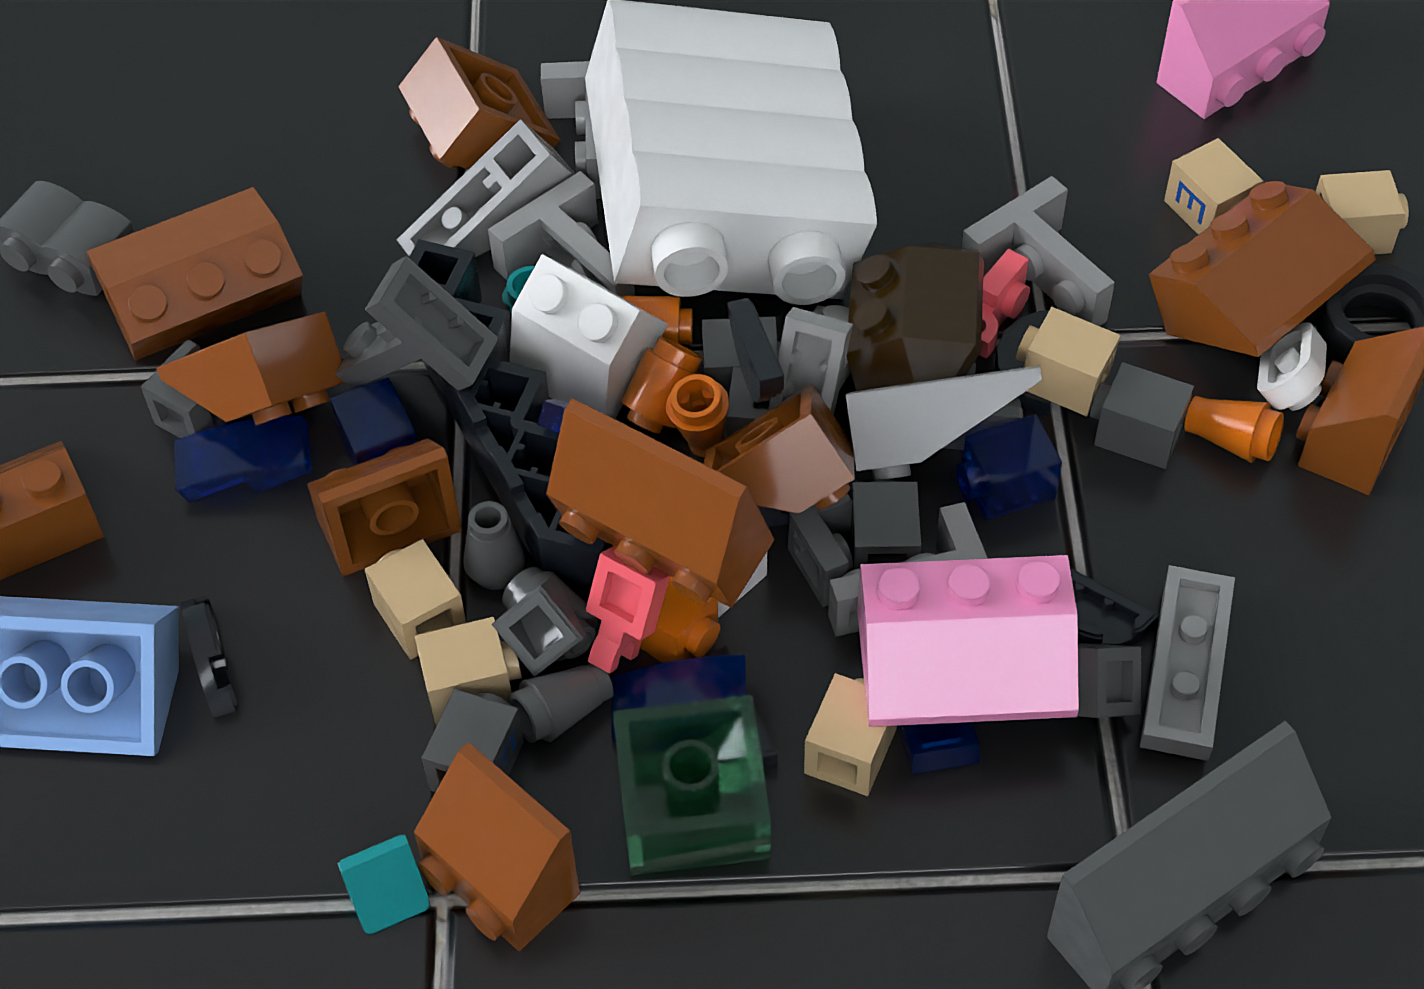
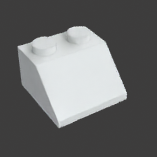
(580, 336)

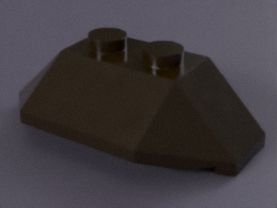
(915, 315)

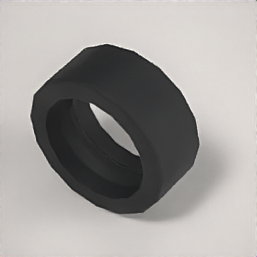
(1374, 286)

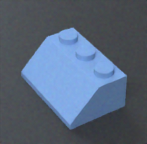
(86, 674)

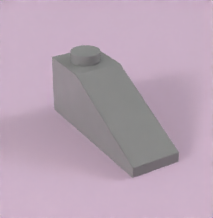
(497, 185)
(917, 419)

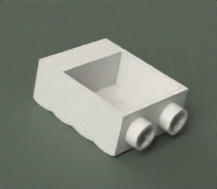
(727, 153)

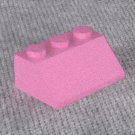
(1229, 46)
(968, 640)

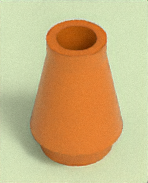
(698, 411)
(1237, 426)

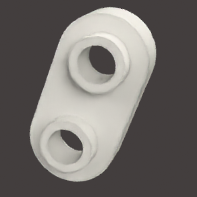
(1293, 368)

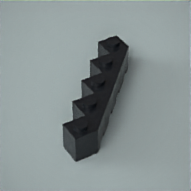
(502, 429)

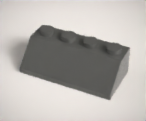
(1191, 865)

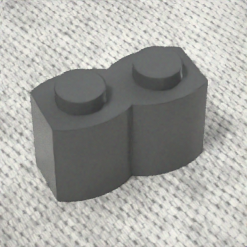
(53, 230)

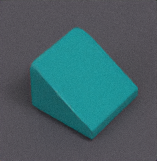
(384, 884)

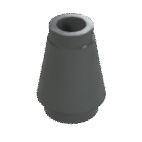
(492, 547)
(559, 700)

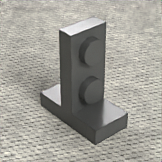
(414, 324)

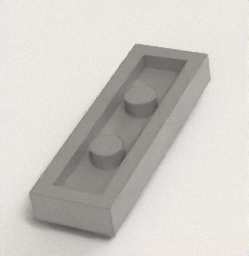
(1188, 663)

